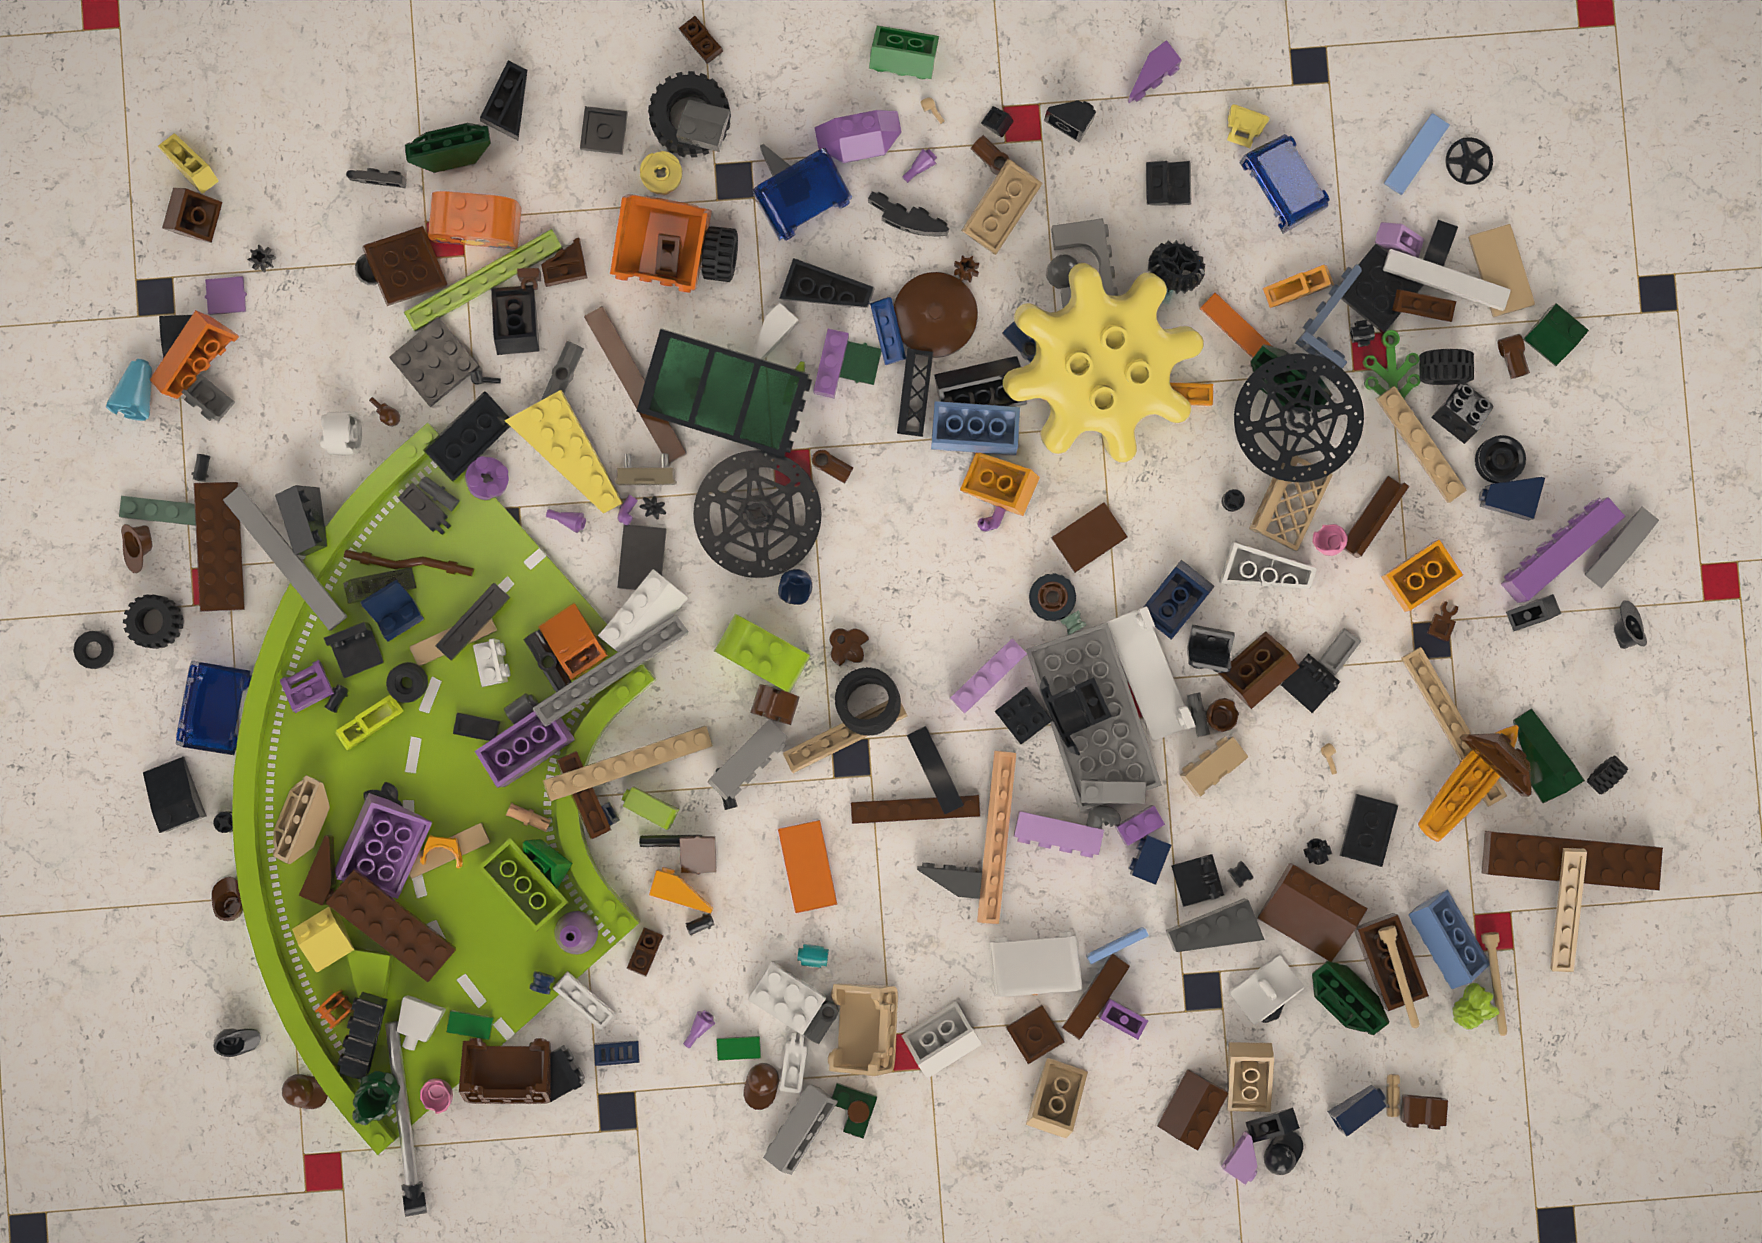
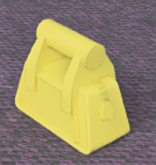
(1246, 122)

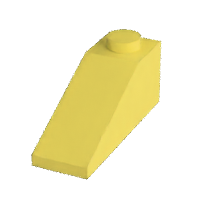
(188, 163)

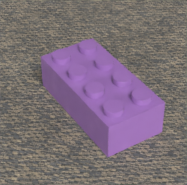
(522, 748)

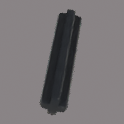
(661, 840)

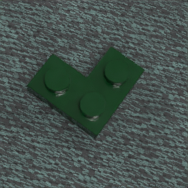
(845, 1096)

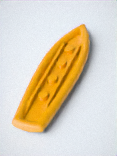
(1461, 792)

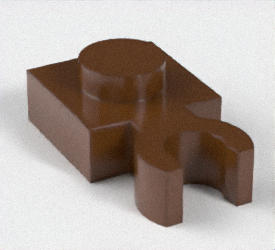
(1442, 625)

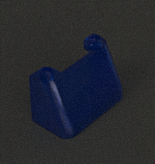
(1285, 181)
(801, 193)
(211, 707)

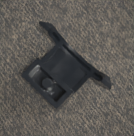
(1075, 709)

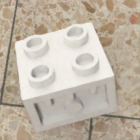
(491, 662)

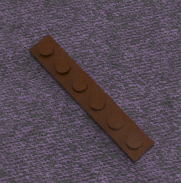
(910, 810)

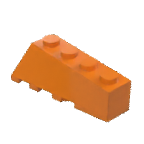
(191, 354)

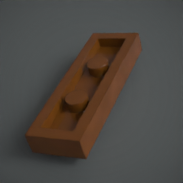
(1424, 305)

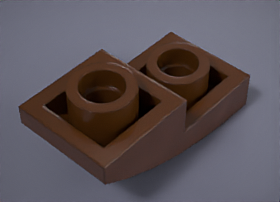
(700, 39)
(645, 952)

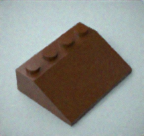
(1311, 912)

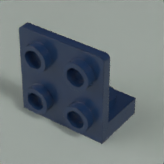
(393, 610)

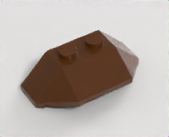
(1503, 759)

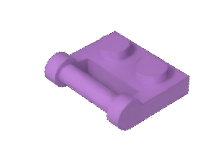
(309, 691)

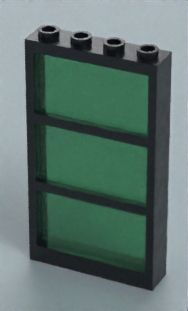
(724, 392)

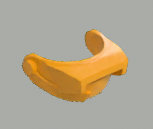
(448, 843)

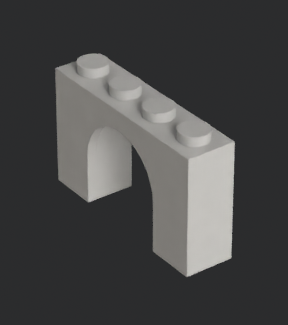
(1091, 236)

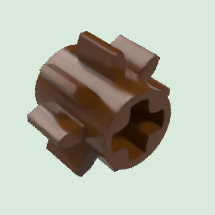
(966, 275)

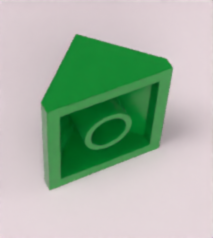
(547, 860)

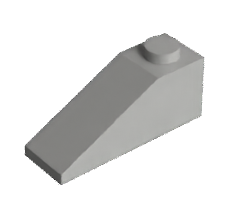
(1112, 792)

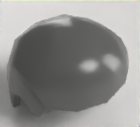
(1059, 270)
(364, 272)
(1103, 814)

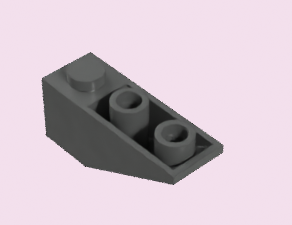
(959, 882)

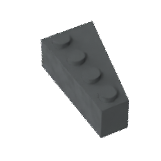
(1221, 927)

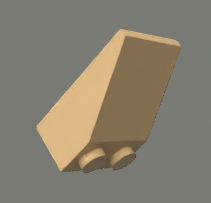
(1250, 1076)
(1057, 1098)

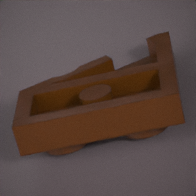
(565, 266)

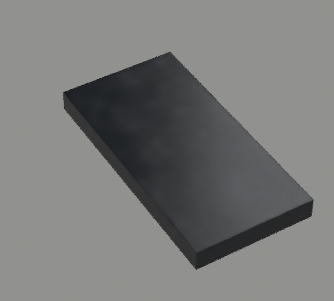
(468, 436)

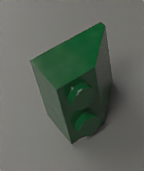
(1555, 334)

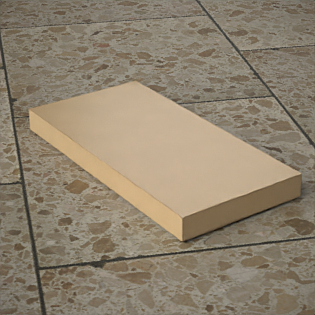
(1001, 206)
(1501, 264)

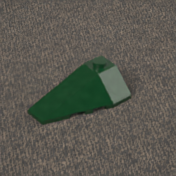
(1549, 764)

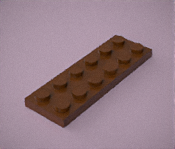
(218, 548)
(391, 925)

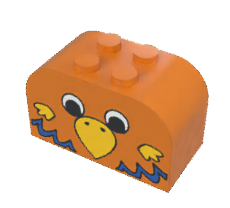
(474, 220)

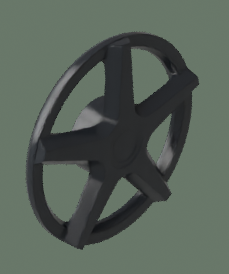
(1469, 160)

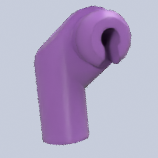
(626, 507)
(992, 522)

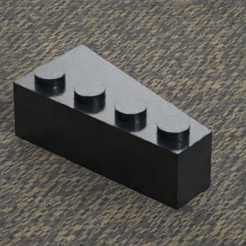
(822, 286)

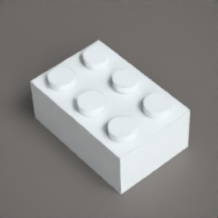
(787, 998)

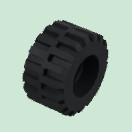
(719, 253)
(1446, 366)
(136, 616)

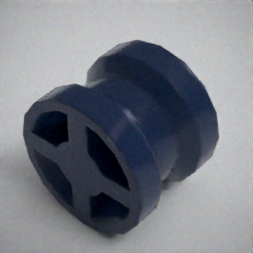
(541, 982)

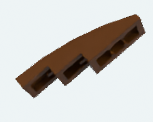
(1095, 997)

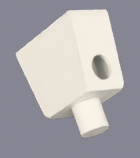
(418, 1020)

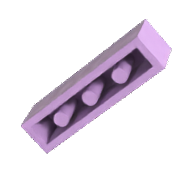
(988, 676)
(1057, 832)

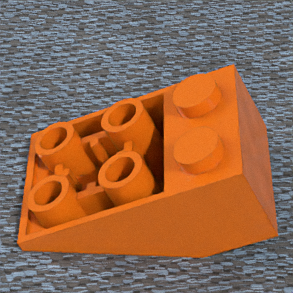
(573, 642)

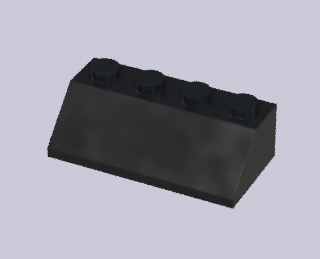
(978, 384)

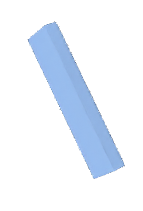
(1416, 154)

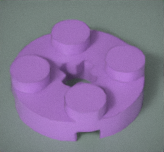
(484, 466)

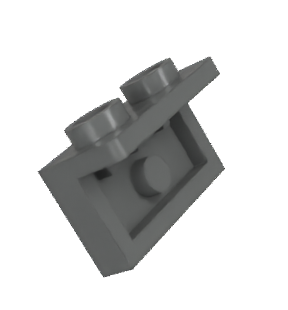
(208, 398)

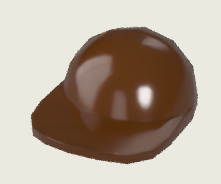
(226, 899)
(761, 1086)
(303, 1092)

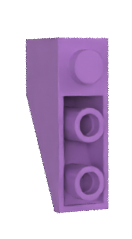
(1159, 63)

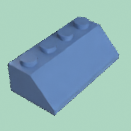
(975, 428)
(1449, 940)

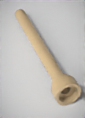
(1388, 935)
(1491, 942)

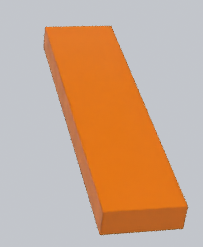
(1233, 325)

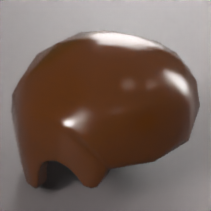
(1222, 715)

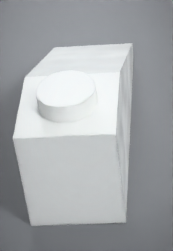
(775, 328)

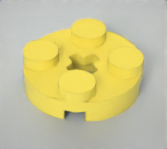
(656, 161)

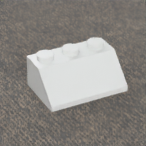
(941, 1040)

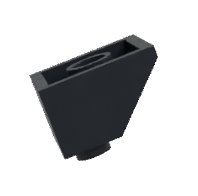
(1071, 118)

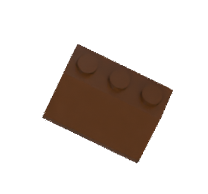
(1259, 670)
(1192, 1109)

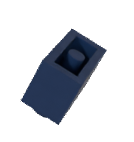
(1149, 859)

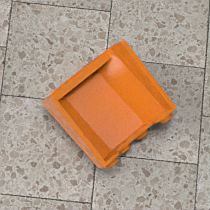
(637, 239)

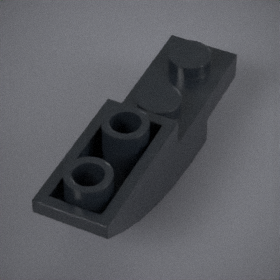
(914, 222)

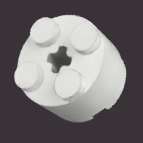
(341, 433)

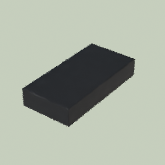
(476, 727)

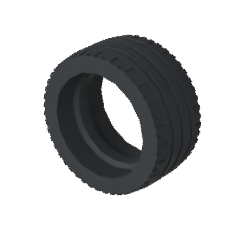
(859, 678)

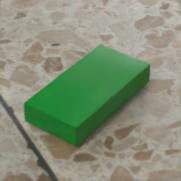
(470, 1024)
(738, 1048)

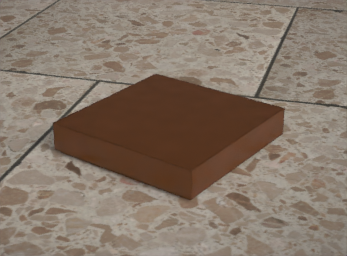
(1035, 1034)

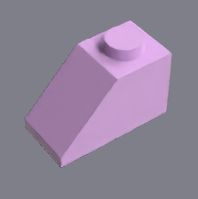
(1399, 238)
(1242, 1160)

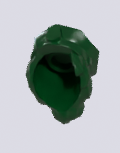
(375, 1097)

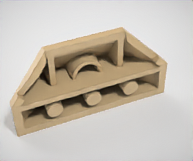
(300, 820)

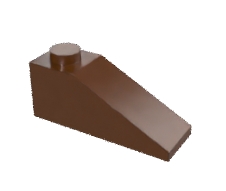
(321, 877)

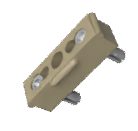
(646, 476)

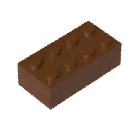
(1380, 963)

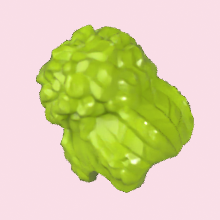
(1474, 1007)

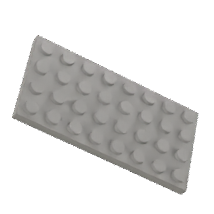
(1110, 748)

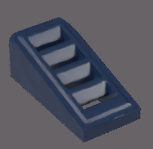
(608, 1061)

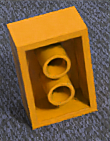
(1422, 576)

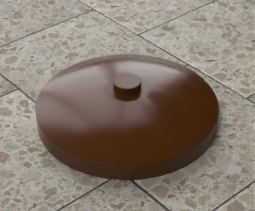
(936, 313)

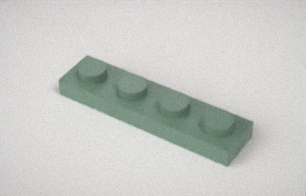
(157, 510)

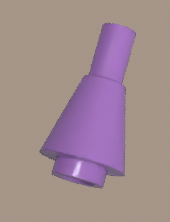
(923, 162)
(572, 520)
(702, 1023)

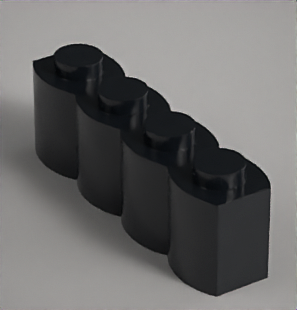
(363, 1035)

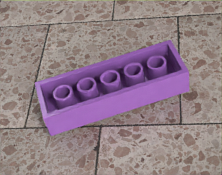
(1562, 550)

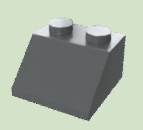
(703, 125)

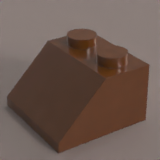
(192, 214)

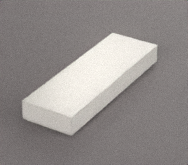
(584, 1000)

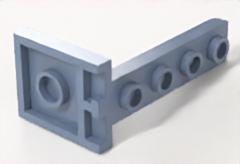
(1318, 346)

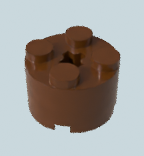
(775, 704)

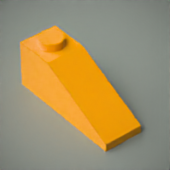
(674, 889)

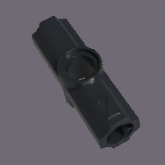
(540, 649)

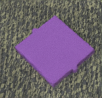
(225, 295)

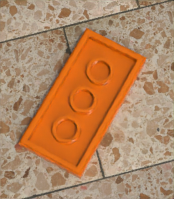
(807, 866)

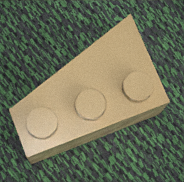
(1213, 765)

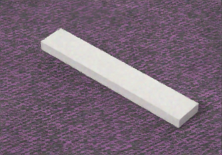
(1446, 279)

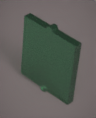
(860, 363)

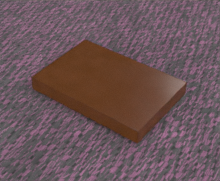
(1089, 537)

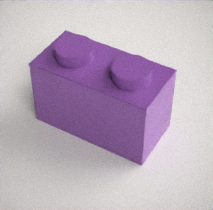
(1139, 825)
(1123, 1018)

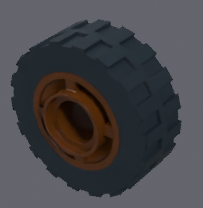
(1059, 585)

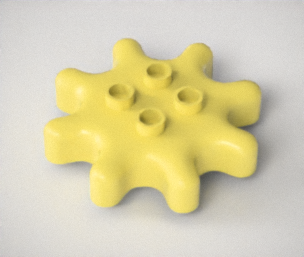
(1102, 362)

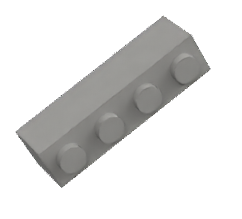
(747, 760)
(800, 1129)

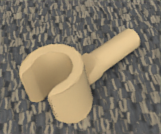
(928, 104)
(1327, 751)

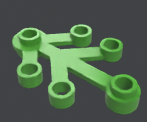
(1393, 375)

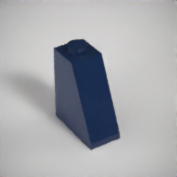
(1513, 498)
(1357, 1109)

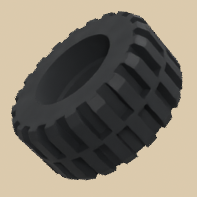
(673, 91)

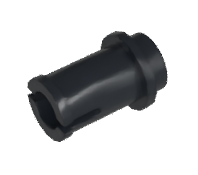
(201, 468)
(336, 699)
(700, 924)

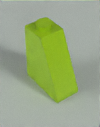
(650, 807)
(370, 971)

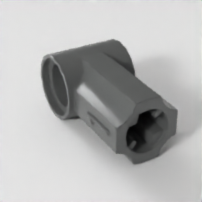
(821, 1023)

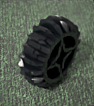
(1177, 266)

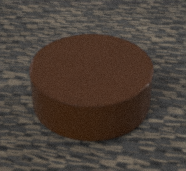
(858, 1111)

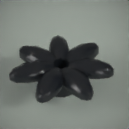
(652, 507)

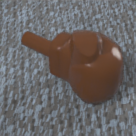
(388, 415)

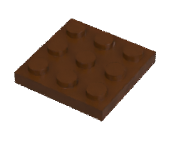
(404, 266)

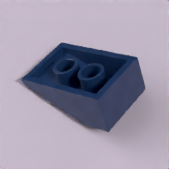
(1177, 598)

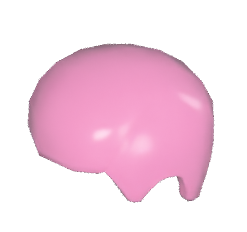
(1330, 539)
(436, 1095)

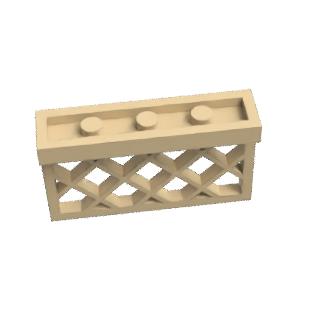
(1272, 499)

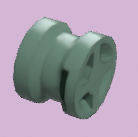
(1073, 622)

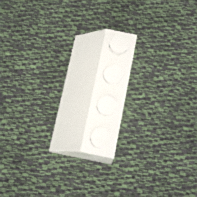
(645, 610)

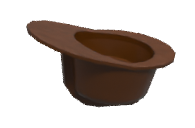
(136, 544)

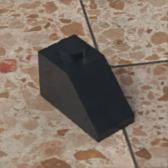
(1533, 612)
(1272, 1125)

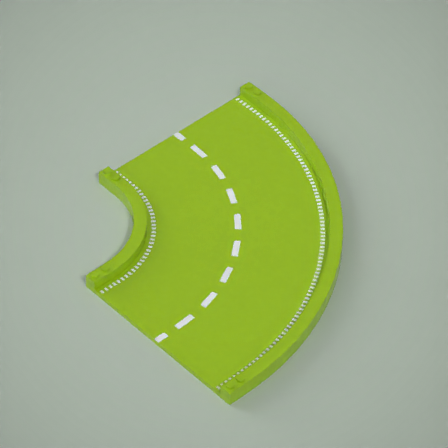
(433, 775)

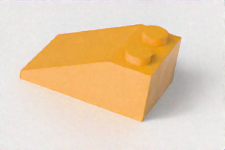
(1000, 483)

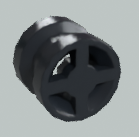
(1236, 497)
(221, 822)
(1240, 874)

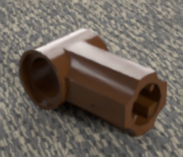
(988, 153)
(1513, 349)
(834, 466)

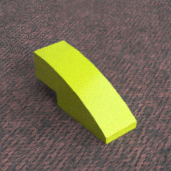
(369, 722)

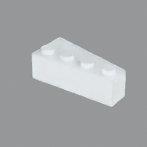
(1260, 568)

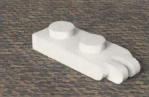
(793, 1065)

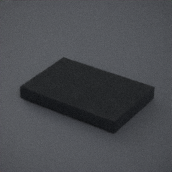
(640, 554)
(1369, 830)

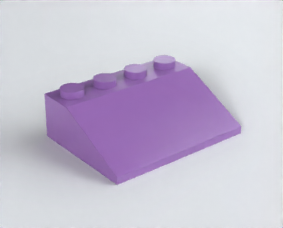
(383, 844)

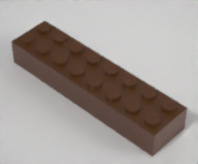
(1542, 858)

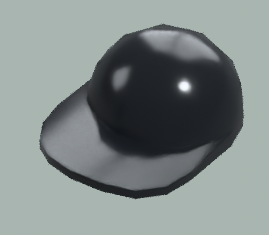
(236, 1042)
(1283, 1153)

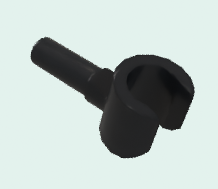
(477, 378)

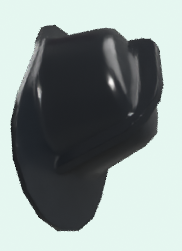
(1629, 628)

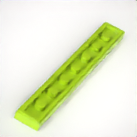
(483, 280)

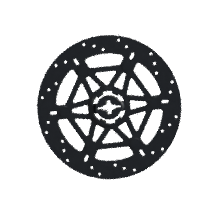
(1311, 379)
(759, 460)

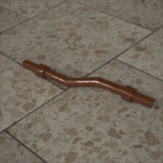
(367, 558)

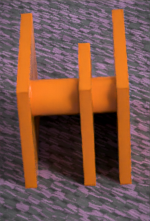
(326, 1013)

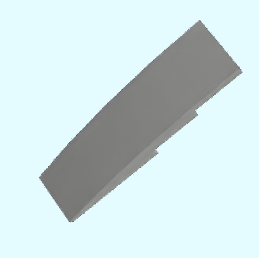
(1621, 547)

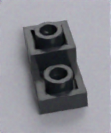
(1440, 243)

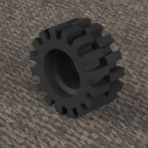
(1607, 775)

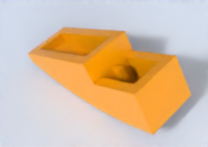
(1298, 286)

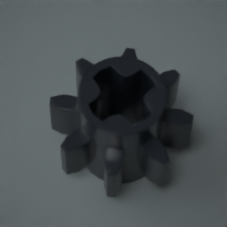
(257, 254)
(1362, 333)
(1317, 851)

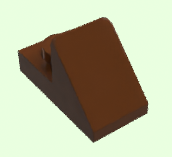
(668, 254)

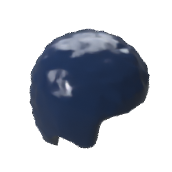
(795, 587)

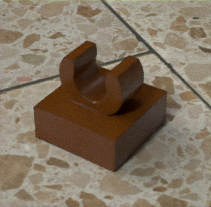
(529, 275)

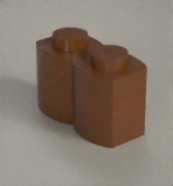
(1424, 1110)

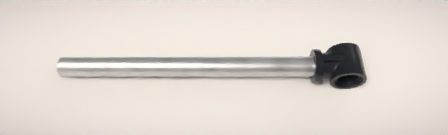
(413, 1197)

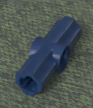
(1019, 340)

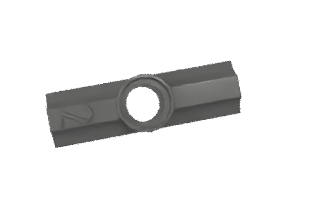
(568, 360)

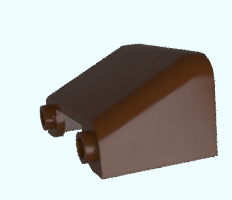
(505, 1073)

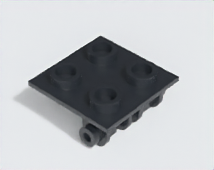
(1310, 683)
(1023, 715)
(1197, 880)

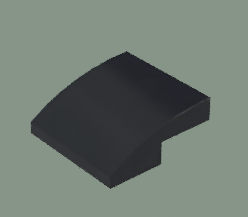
(1168, 183)
(170, 329)

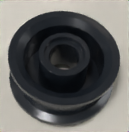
(1511, 451)

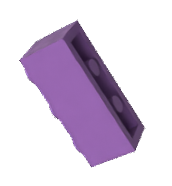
(831, 363)

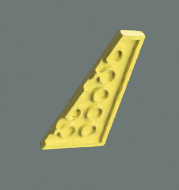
(560, 439)

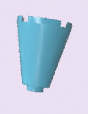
(133, 392)

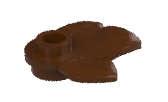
(849, 648)

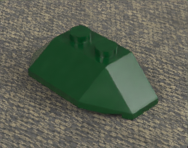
(448, 147)
(1268, 353)
(1348, 998)

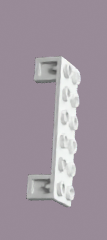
(1149, 674)

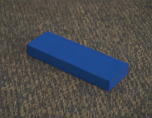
(888, 331)

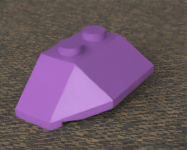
(859, 135)

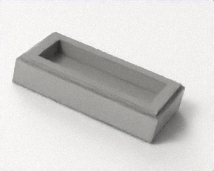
(1339, 651)

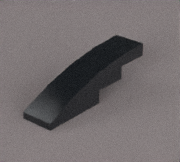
(935, 770)

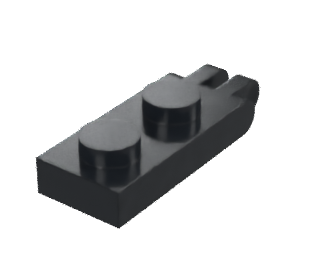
(374, 177)
(424, 508)

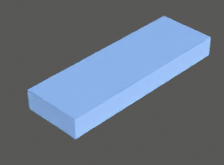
(1116, 945)

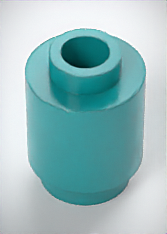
(813, 956)

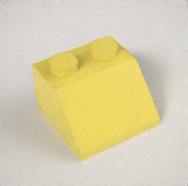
(323, 939)

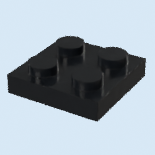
(603, 130)

